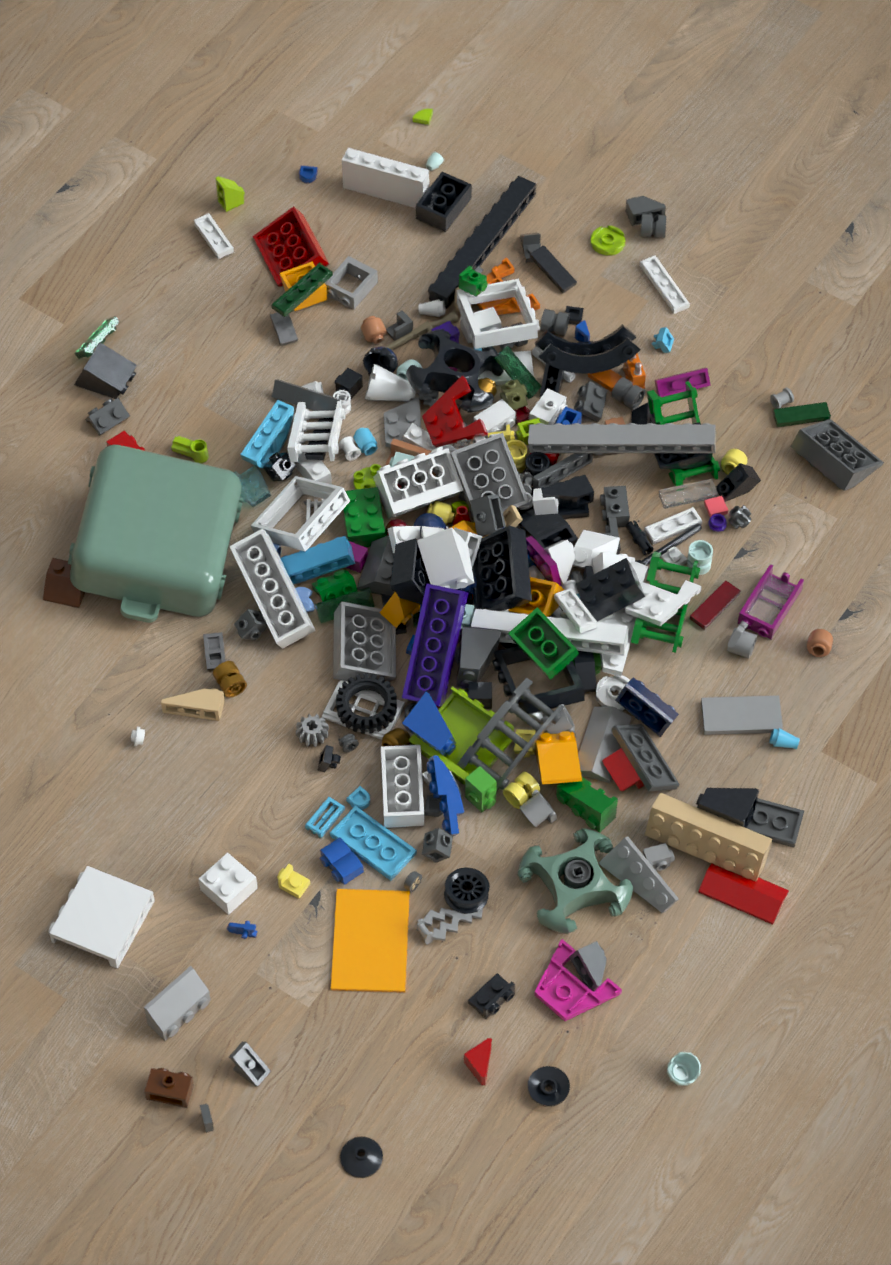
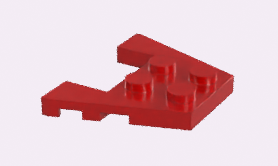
(444, 419)

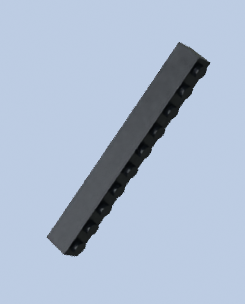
(484, 238)

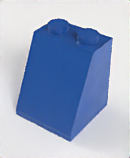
(430, 726)

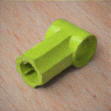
(196, 449)

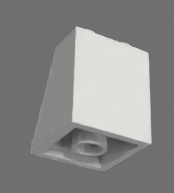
(446, 559)

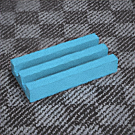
(316, 829)

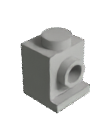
(659, 856)

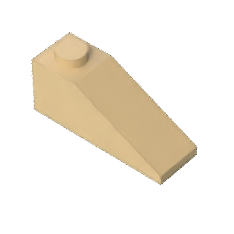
(198, 704)

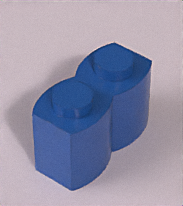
(341, 861)

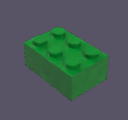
(363, 516)
(543, 643)

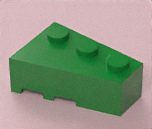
(588, 803)

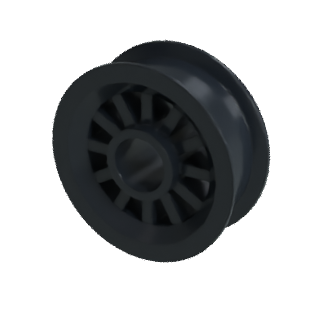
(466, 901)

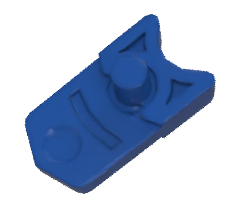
(246, 929)

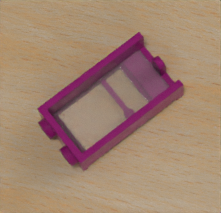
(769, 603)

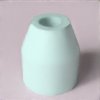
(434, 161)

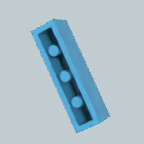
(319, 560)

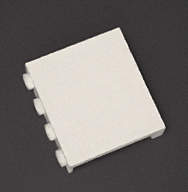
(102, 915)

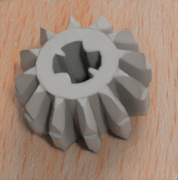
(312, 730)

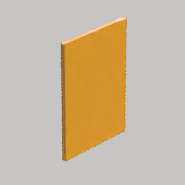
(370, 940)

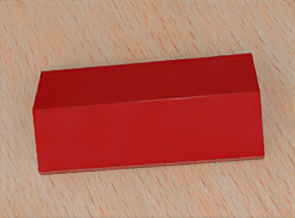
(752, 897)

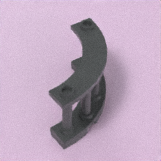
(497, 723)

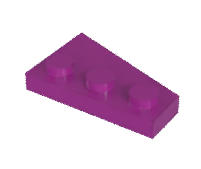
(543, 560)

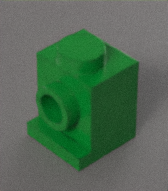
(472, 281)

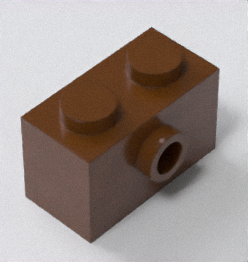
(169, 1087)

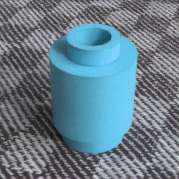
(365, 441)

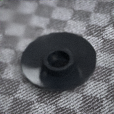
(548, 1077)
(361, 1166)

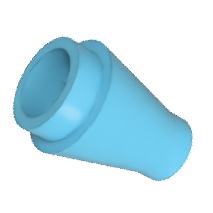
(781, 738)

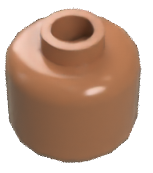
(373, 329)
(820, 643)

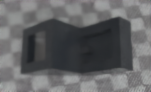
(585, 667)

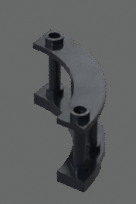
(588, 356)

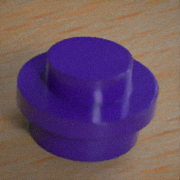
(717, 523)

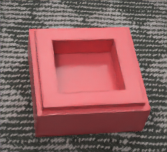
(716, 506)

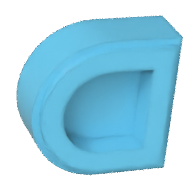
(359, 798)

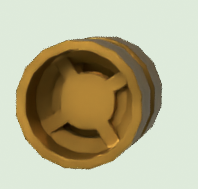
(229, 679)

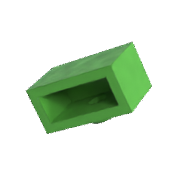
(480, 789)

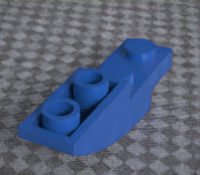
(445, 787)

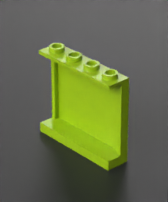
(465, 721)

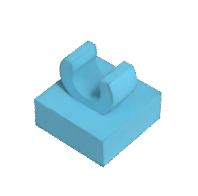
(663, 340)

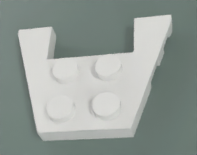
(658, 603)

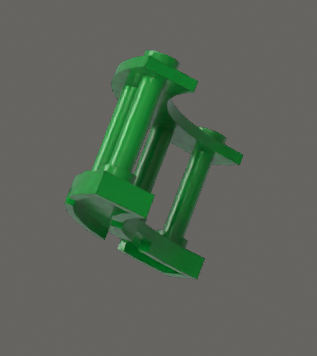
(655, 403)
(640, 625)

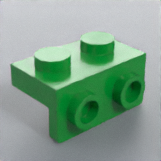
(335, 585)

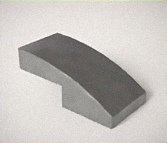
(284, 328)
(214, 649)

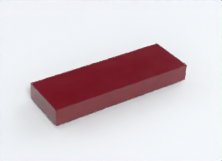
(715, 604)

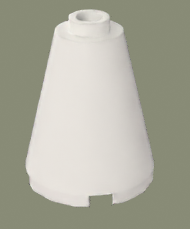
(388, 386)

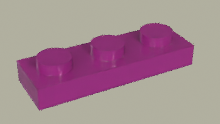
(676, 383)

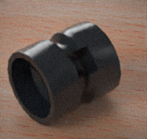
(536, 463)

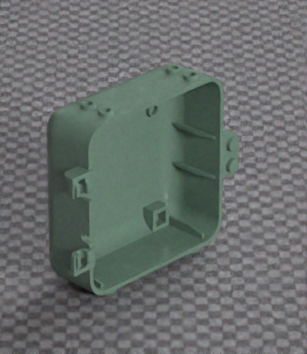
(155, 533)

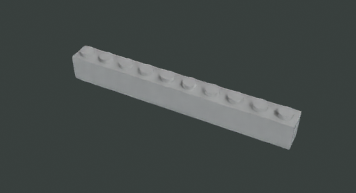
(622, 438)

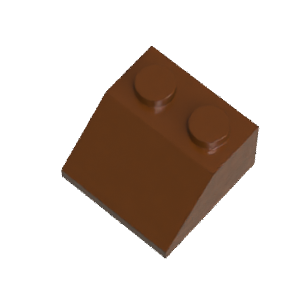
(59, 587)

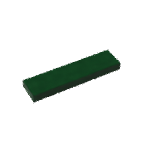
(302, 290)

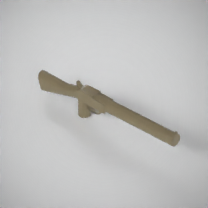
(422, 329)

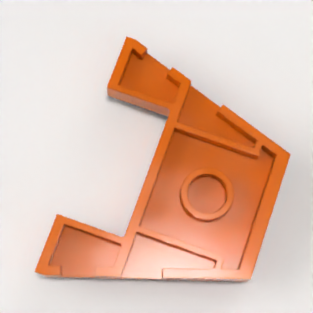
(506, 305)

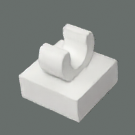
(674, 556)

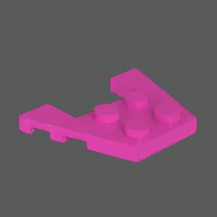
(565, 992)

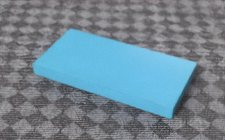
(373, 843)

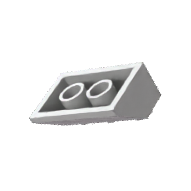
(177, 1004)

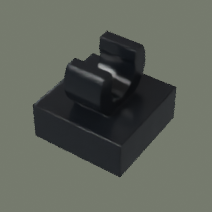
(328, 759)

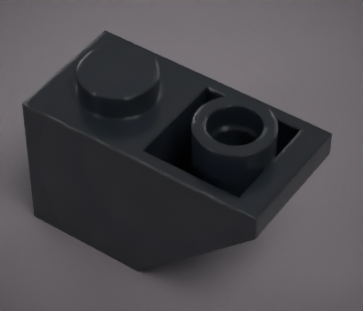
(738, 482)

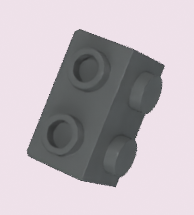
(591, 400)
(107, 416)

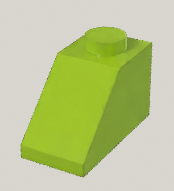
(229, 193)

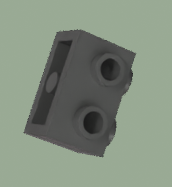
(615, 505)

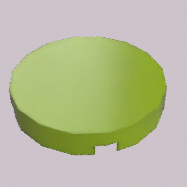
(607, 240)

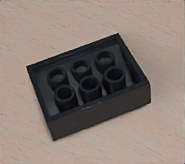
(502, 571)

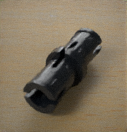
(639, 537)

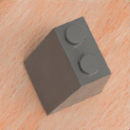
(475, 654)

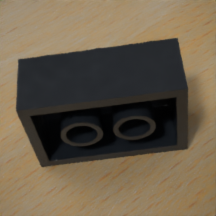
(443, 201)
(610, 589)

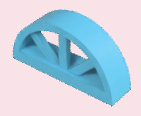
(270, 435)

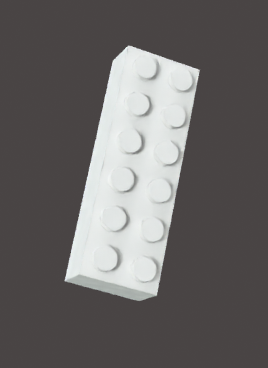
(272, 588)

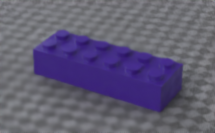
(435, 643)

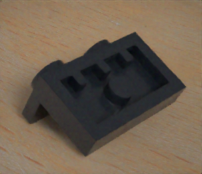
(492, 995)

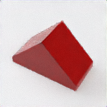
(478, 1060)

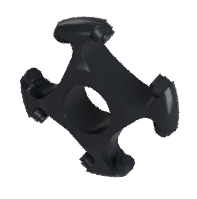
(452, 354)

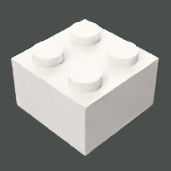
(228, 883)

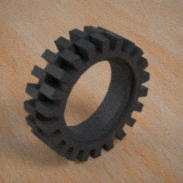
(360, 684)

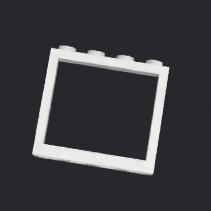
(503, 335)
(335, 502)

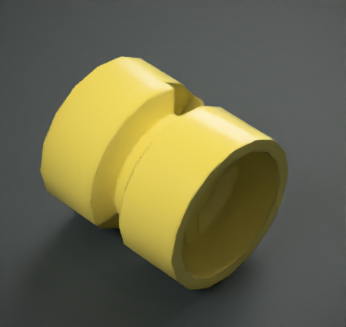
(519, 453)
(521, 789)

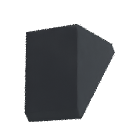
(552, 379)

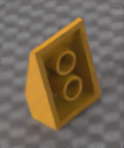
(558, 758)

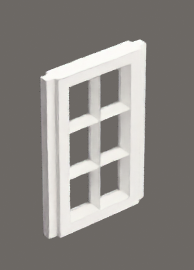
(372, 696)

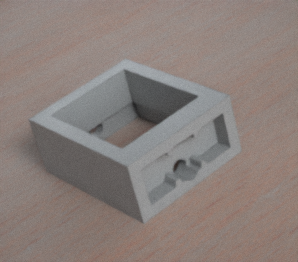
(357, 269)

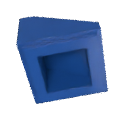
(581, 332)

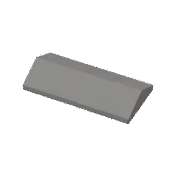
(600, 742)

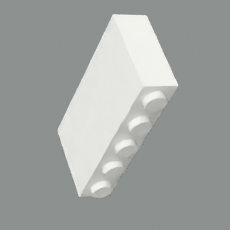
(384, 178)

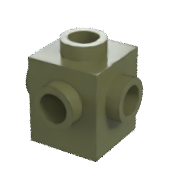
(514, 394)

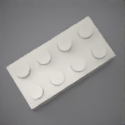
(402, 786)

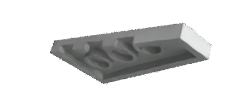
(629, 863)

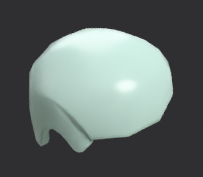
(684, 1068)

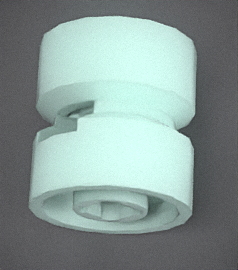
(701, 552)

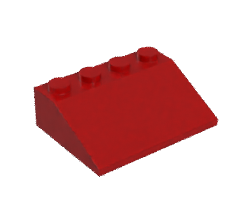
(289, 244)

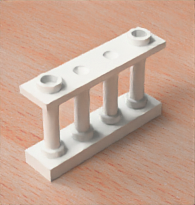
(301, 425)

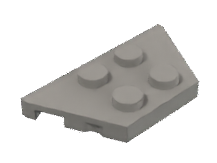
(400, 419)

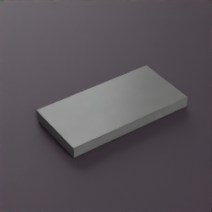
(741, 714)

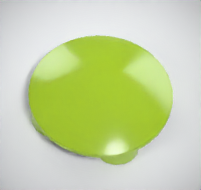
(364, 477)

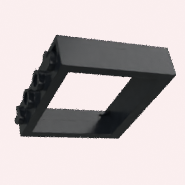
(554, 698)

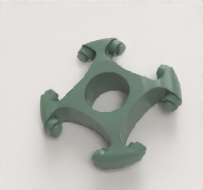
(568, 899)

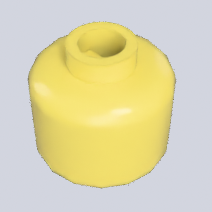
(732, 459)
(442, 510)

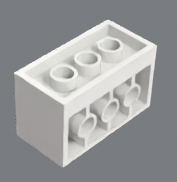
(415, 494)

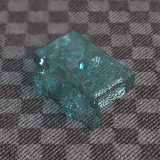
(253, 486)

